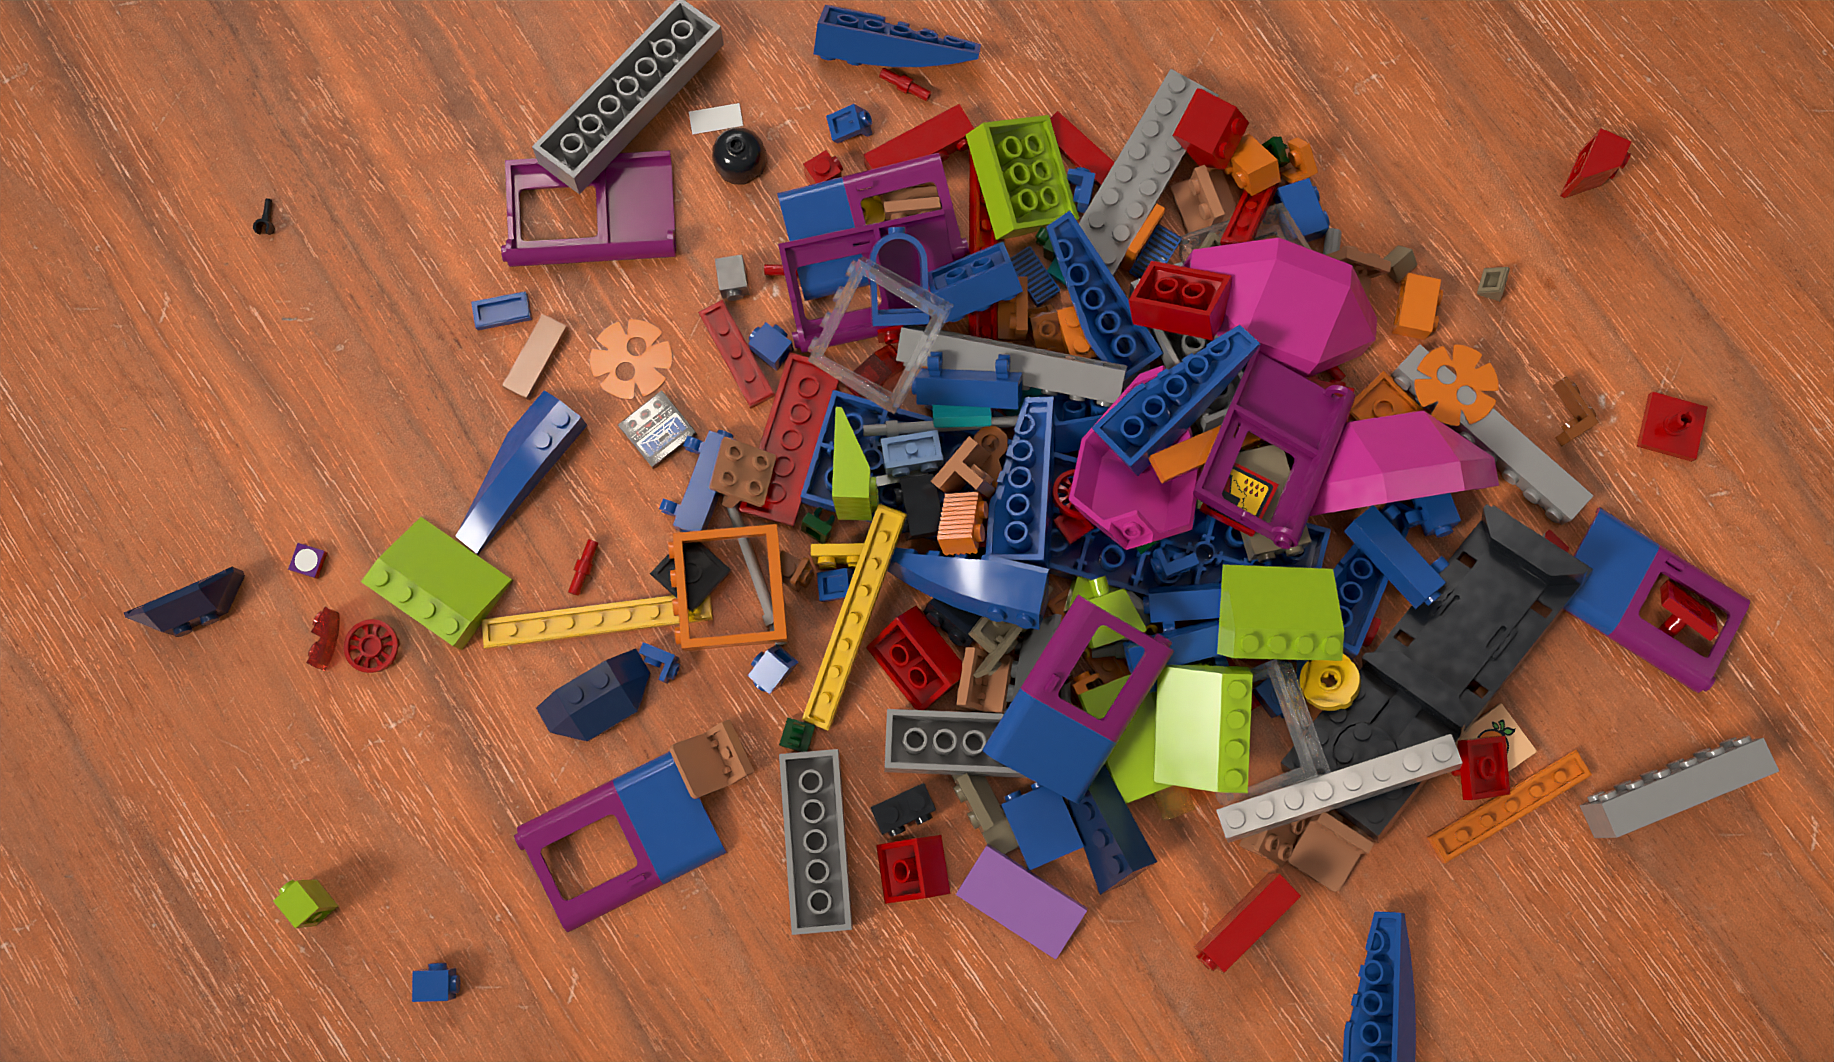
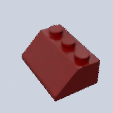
(1180, 300)
(917, 659)

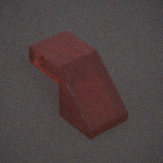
(879, 367)

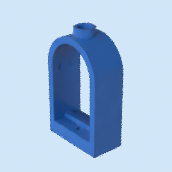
(908, 316)

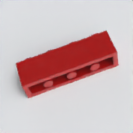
(939, 135)

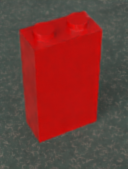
(1246, 922)

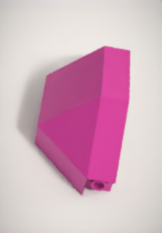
(1293, 302)
(1400, 461)
(1130, 506)

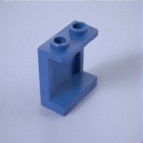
(1041, 825)

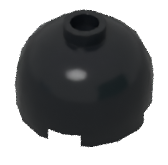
(739, 155)

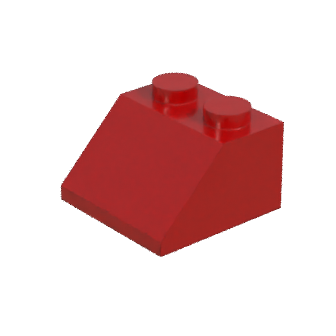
(1210, 130)
(1597, 162)
(913, 869)

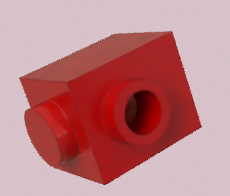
(822, 168)

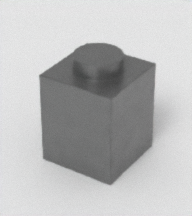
(732, 277)

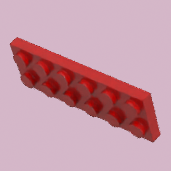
(792, 437)

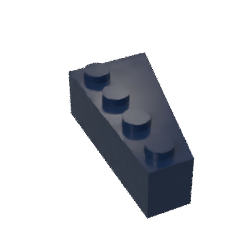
(1110, 835)

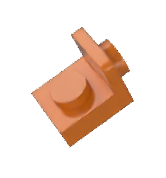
(1302, 160)
(1081, 682)

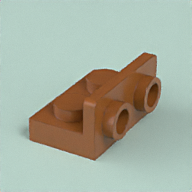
(1014, 315)

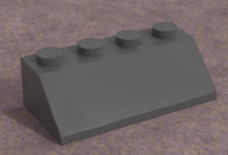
(1030, 649)

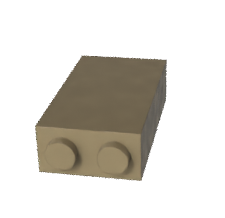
(1273, 465)

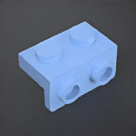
(912, 453)

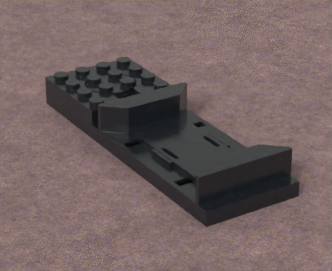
(1469, 633)

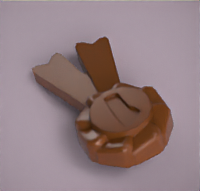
(996, 443)

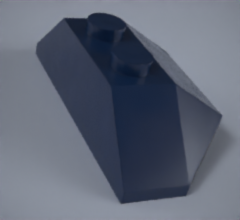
(191, 605)
(597, 698)

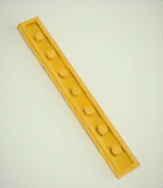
(854, 616)
(586, 621)

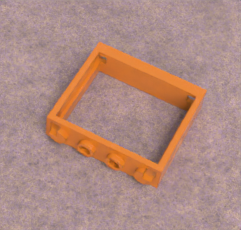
(680, 604)

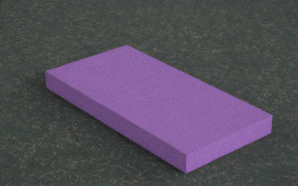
(1021, 901)

